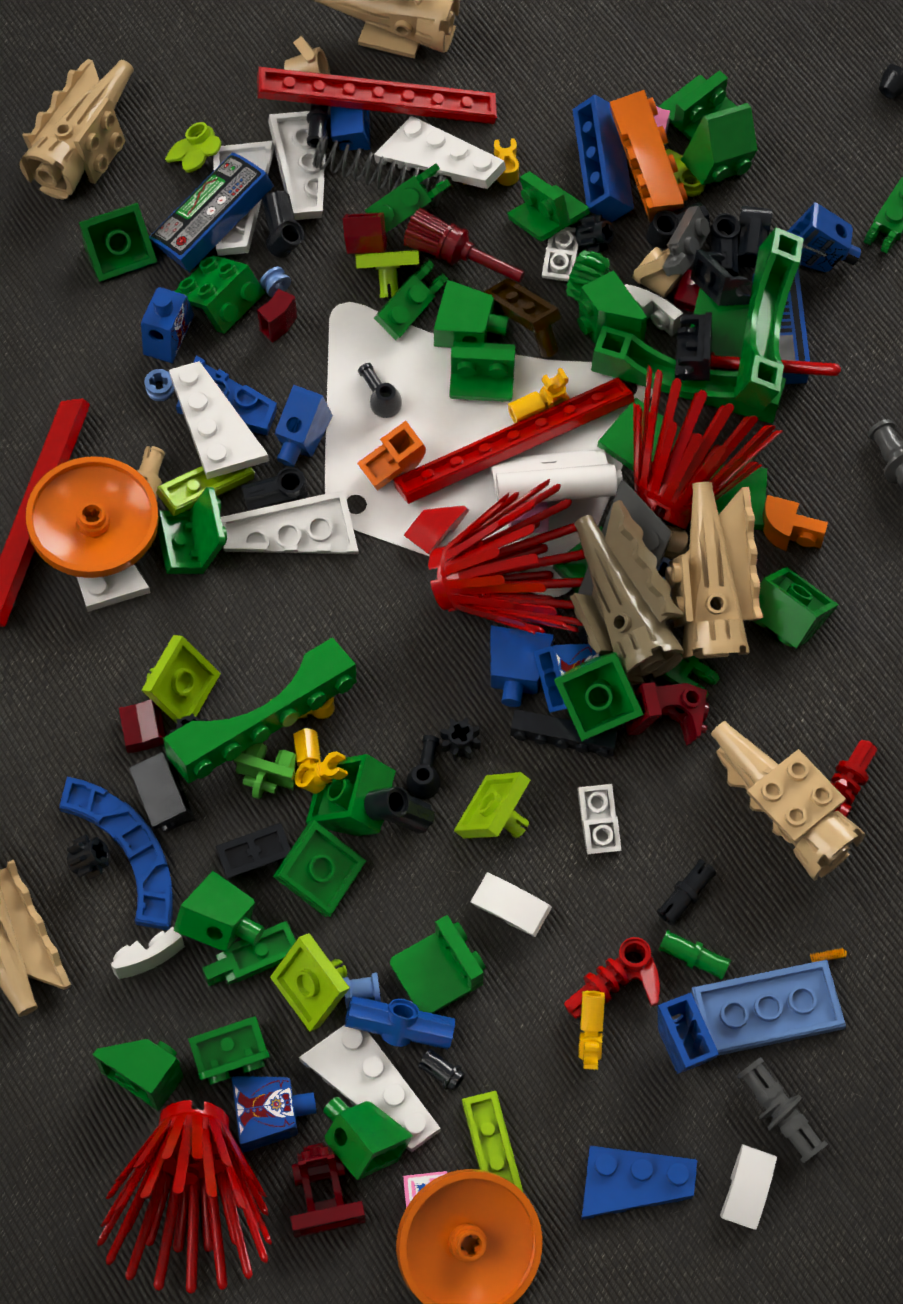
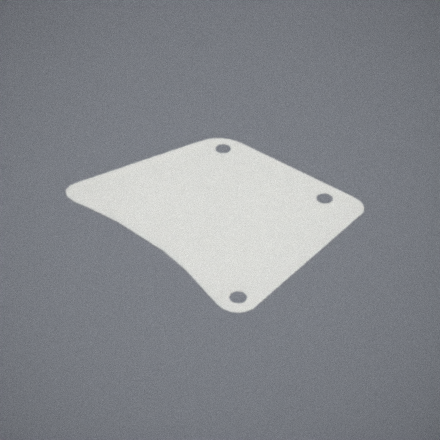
(442, 424)

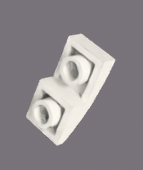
(560, 255)
(662, 312)
(599, 819)
(511, 904)
(136, 960)
(749, 1187)

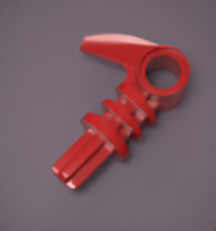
(852, 774)
(620, 972)

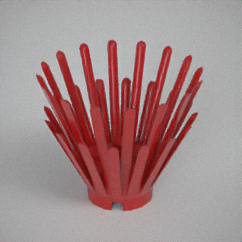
(668, 481)
(473, 568)
(188, 1153)

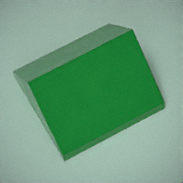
(117, 242)
(598, 695)

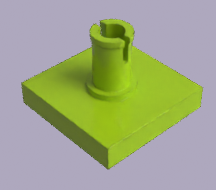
(387, 266)
(180, 679)
(494, 807)
(310, 981)

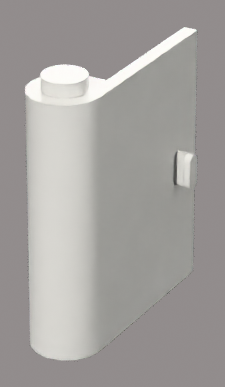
(579, 473)

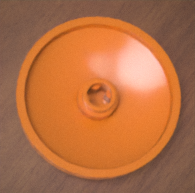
(92, 517)
(469, 1240)

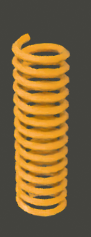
(822, 955)

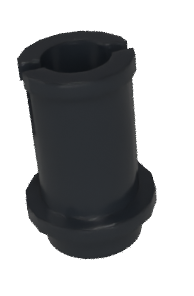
(442, 1070)

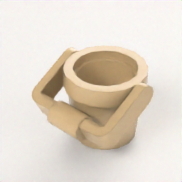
(309, 60)
(652, 275)

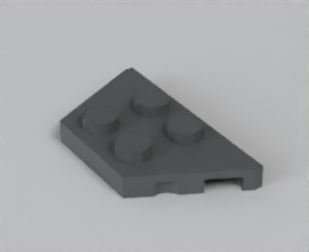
(655, 532)

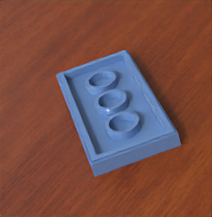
(770, 1007)

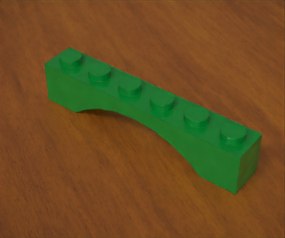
(628, 357)
(760, 359)
(207, 744)

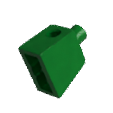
(466, 316)
(218, 914)
(364, 1137)

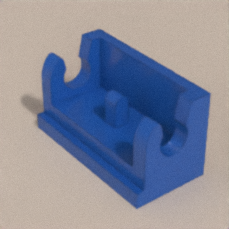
(350, 125)

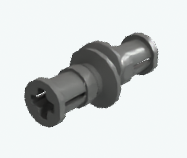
(891, 449)
(782, 1110)

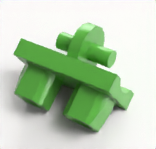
(264, 774)

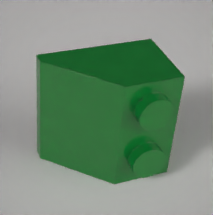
(722, 145)
(609, 304)
(792, 607)
(341, 802)
(142, 1069)

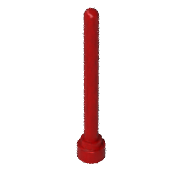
(790, 366)

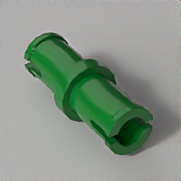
(694, 954)

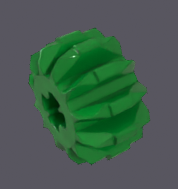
(585, 270)

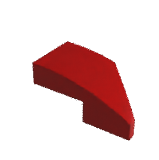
(434, 525)

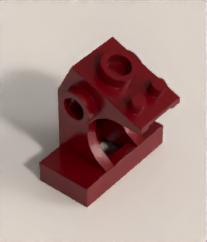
(663, 700)
(319, 1164)

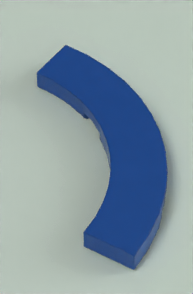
(136, 841)

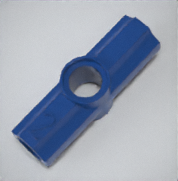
(399, 1022)

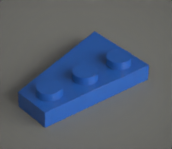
(252, 406)
(633, 1179)

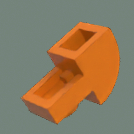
(399, 453)
(784, 524)

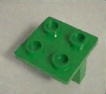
(696, 100)
(545, 208)
(482, 371)

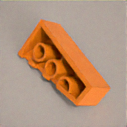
(646, 153)

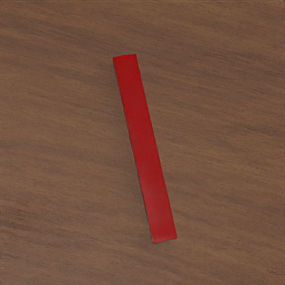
(376, 95)
(513, 440)
(18, 547)

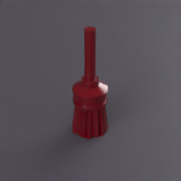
(451, 244)

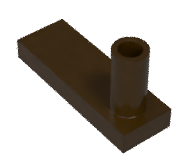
(528, 311)

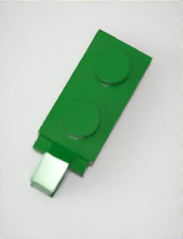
(246, 960)

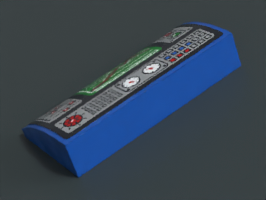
(211, 211)

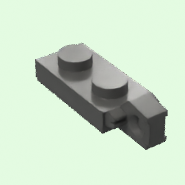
(685, 241)

